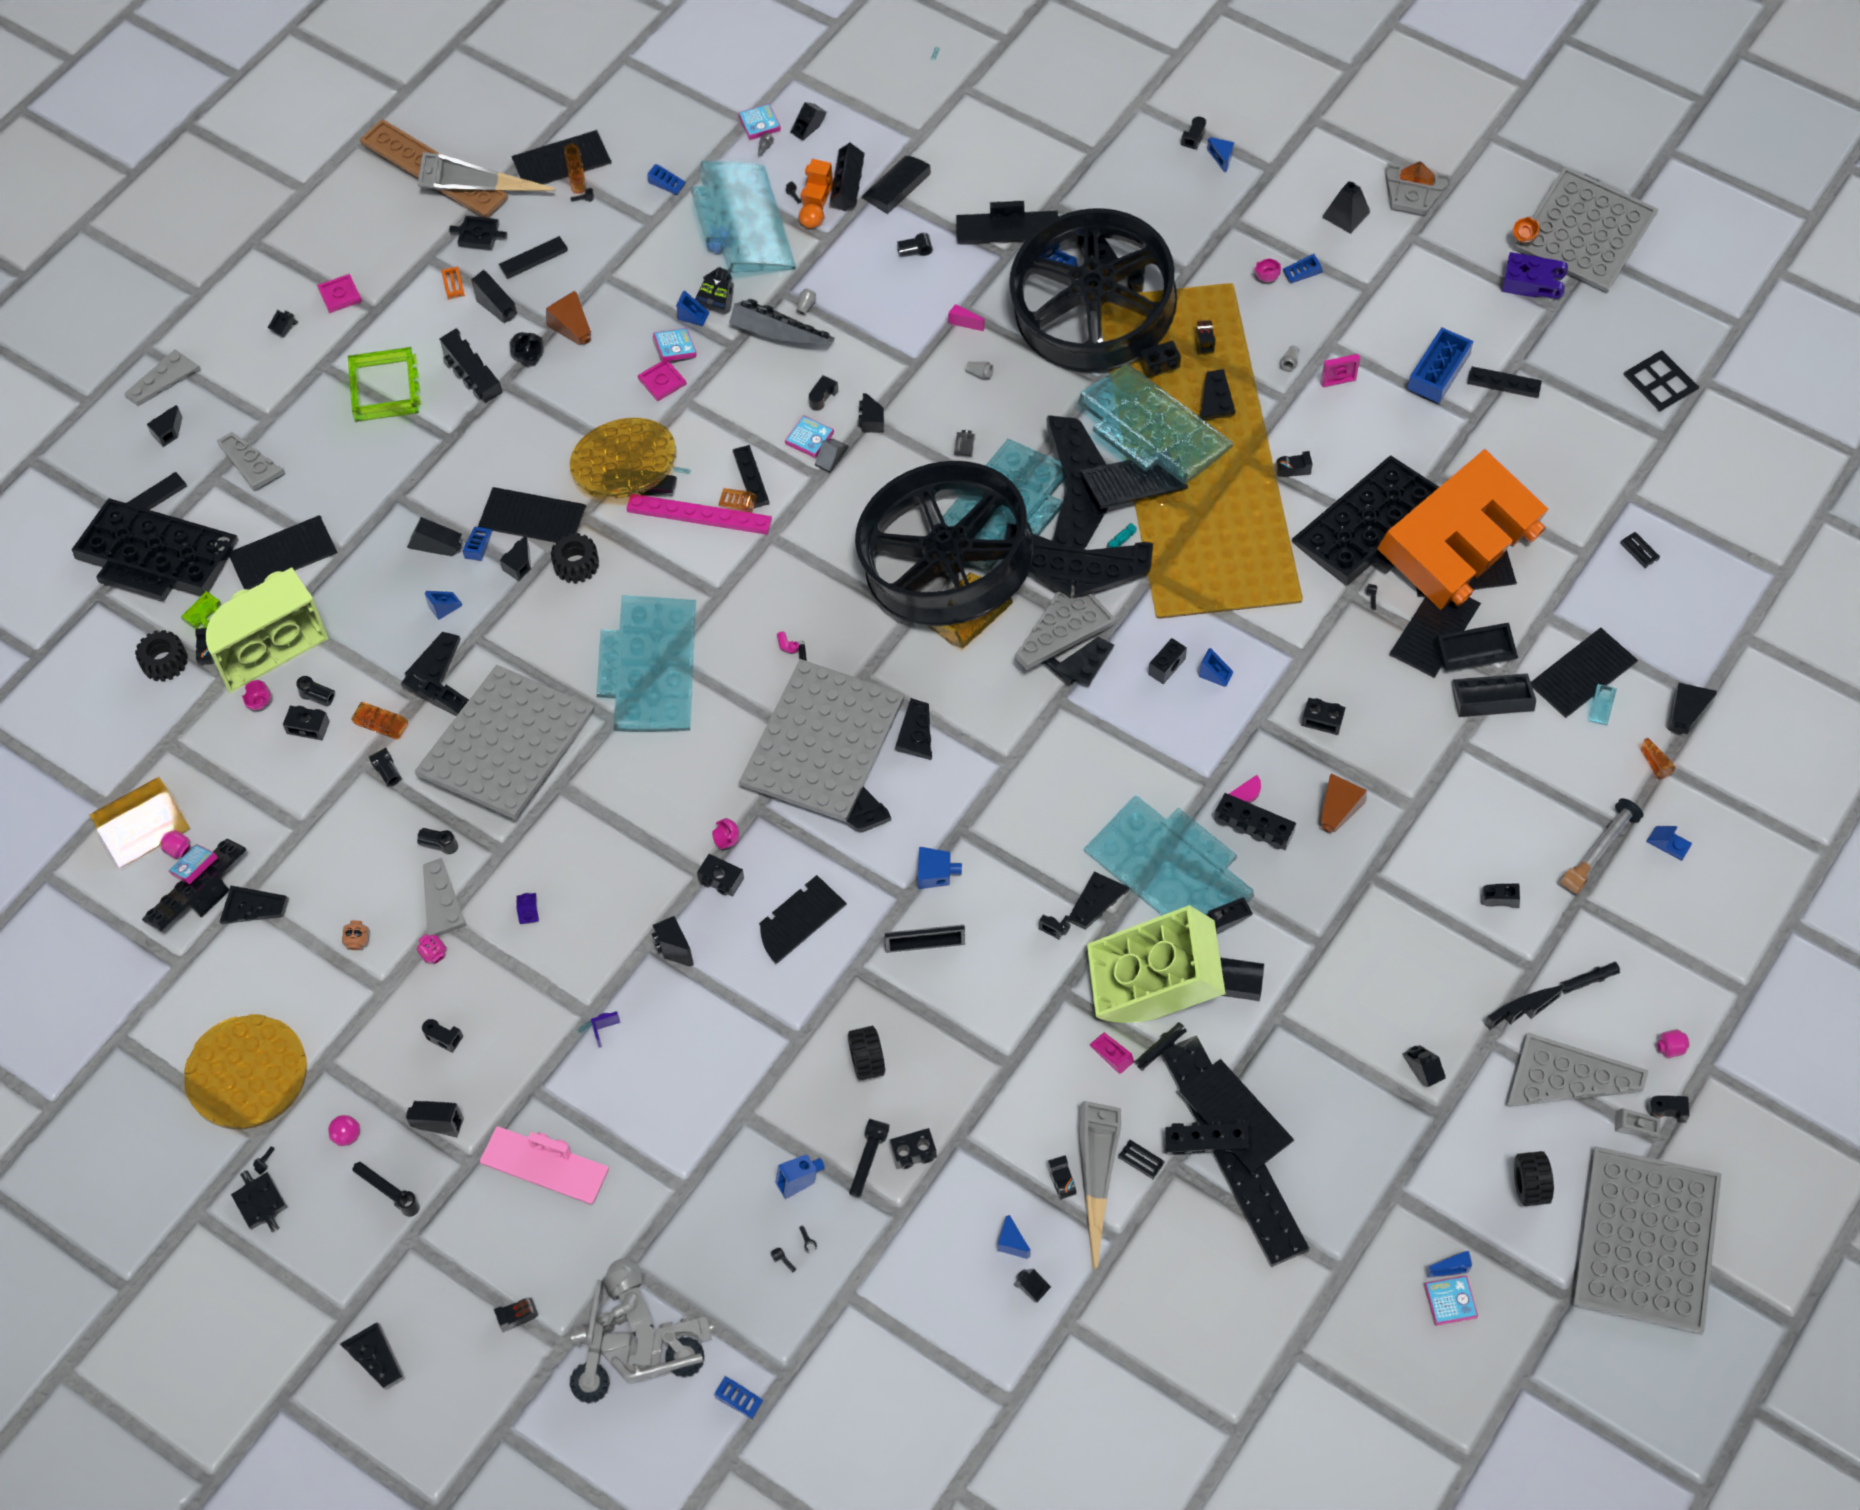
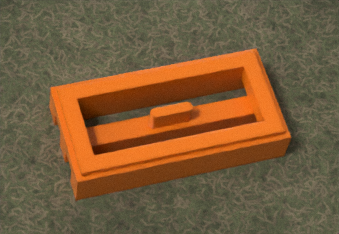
(455, 293)

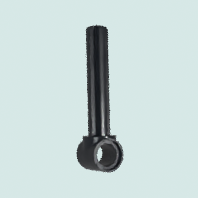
(875, 1133)
(399, 1197)

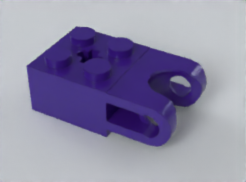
(1534, 276)

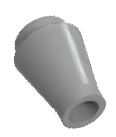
(806, 300)
(1290, 359)
(981, 369)

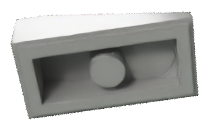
(1637, 1123)

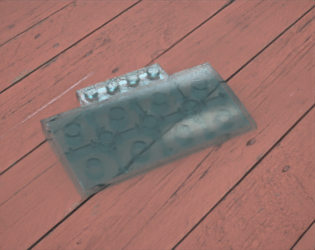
(742, 215)
(1152, 425)
(1036, 480)
(649, 664)
(1167, 859)

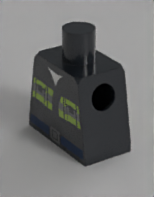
(716, 290)

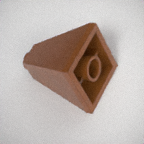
(569, 319)
(1341, 803)

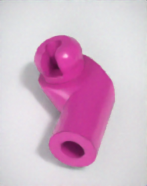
(790, 647)

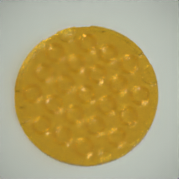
(623, 457)
(245, 1071)

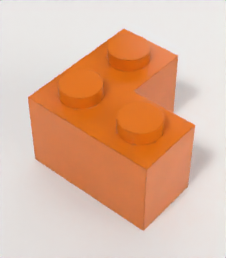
(818, 183)

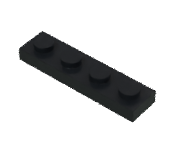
(1504, 382)

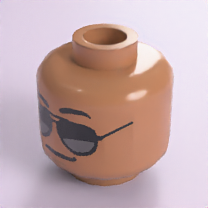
(355, 935)

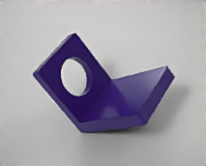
(602, 1021)

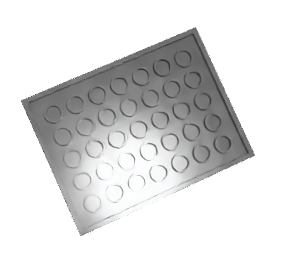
(822, 740)
(505, 741)
(1648, 1240)

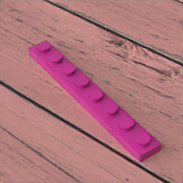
(699, 514)

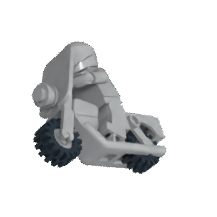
(633, 1359)

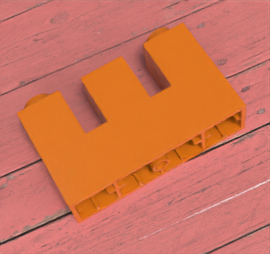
(1463, 529)

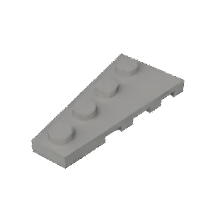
(161, 377)
(249, 462)
(442, 906)

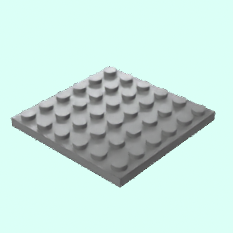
(1588, 228)

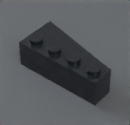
(469, 366)

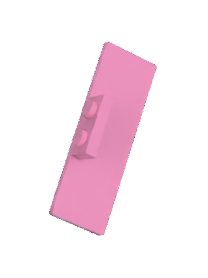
(544, 1163)

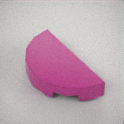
(1249, 790)

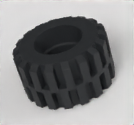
(572, 546)
(153, 646)
(866, 1053)
(1533, 1178)

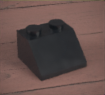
(671, 942)

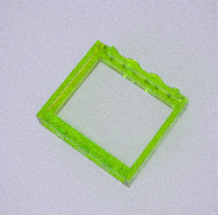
(386, 409)

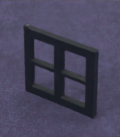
(1660, 380)

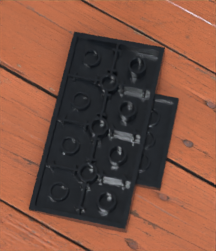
(1352, 528)
(152, 551)

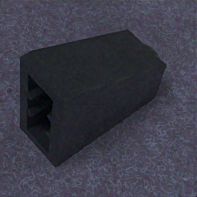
(493, 297)
(434, 538)
(1689, 706)
(436, 1117)

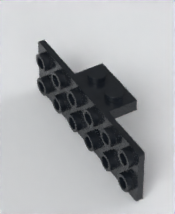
(1003, 223)
(201, 893)

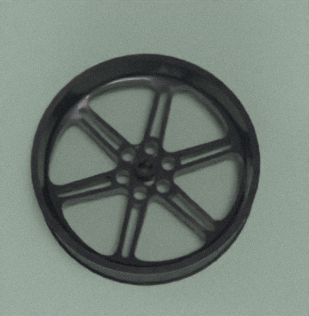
(1093, 288)
(946, 545)

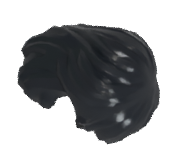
(526, 347)

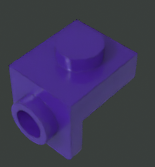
(527, 908)

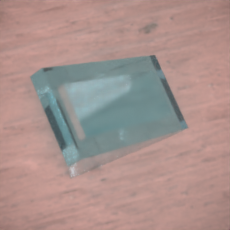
(1602, 704)

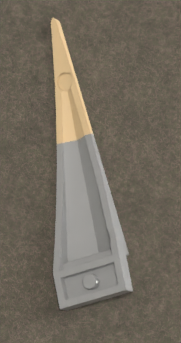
(451, 174)
(1099, 1140)

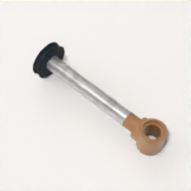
(1577, 877)

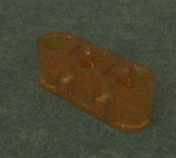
(575, 168)
(379, 720)

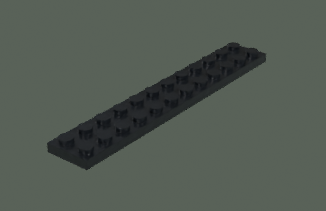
(1254, 1192)

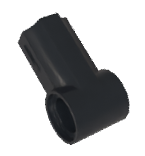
(920, 244)
(314, 691)
(384, 765)
(437, 840)

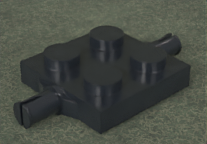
(478, 232)
(259, 1201)

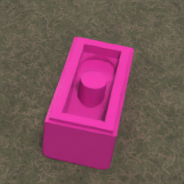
(965, 318)
(1112, 1052)

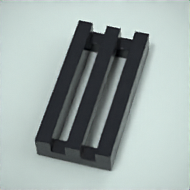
(1637, 551)
(1131, 1144)

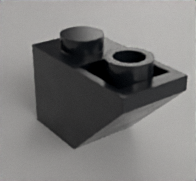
(808, 120)
(872, 415)
(166, 426)
(517, 560)
(1425, 1065)

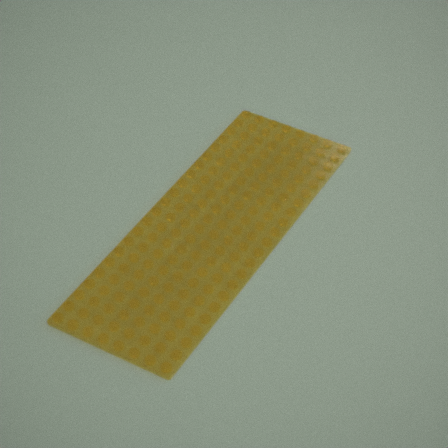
(1227, 533)

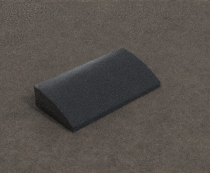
(897, 183)
(1476, 647)
(1494, 695)
(924, 938)
(1242, 978)

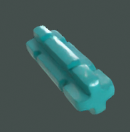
(1122, 536)

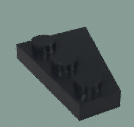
(1217, 396)
(437, 657)
(1087, 661)
(915, 730)
(1095, 899)
(250, 904)
(375, 1355)

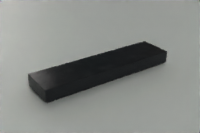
(533, 257)
(750, 474)
(154, 495)

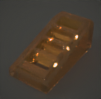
(749, 504)
(1659, 762)

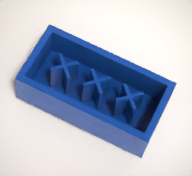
(1440, 365)

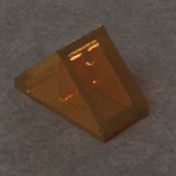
(1418, 173)

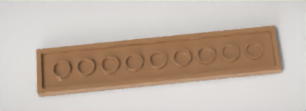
(407, 154)

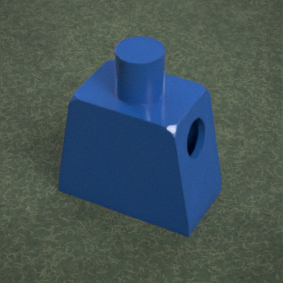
(935, 868)
(797, 1175)

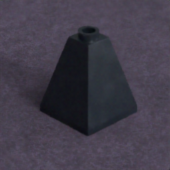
(1348, 208)

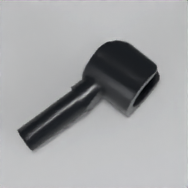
(790, 189)
(588, 196)
(1372, 590)
(259, 1164)
(807, 1239)
(778, 1254)

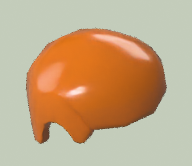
(811, 216)
(1526, 230)

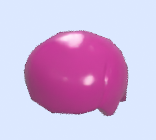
(1268, 270)
(256, 695)
(726, 833)
(343, 1130)

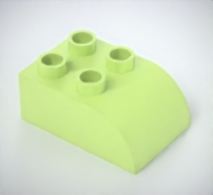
(263, 629)
(1156, 967)

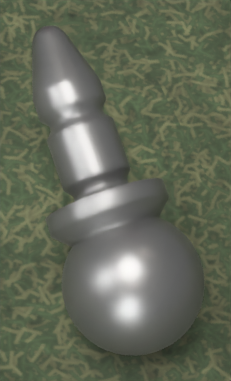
(765, 142)

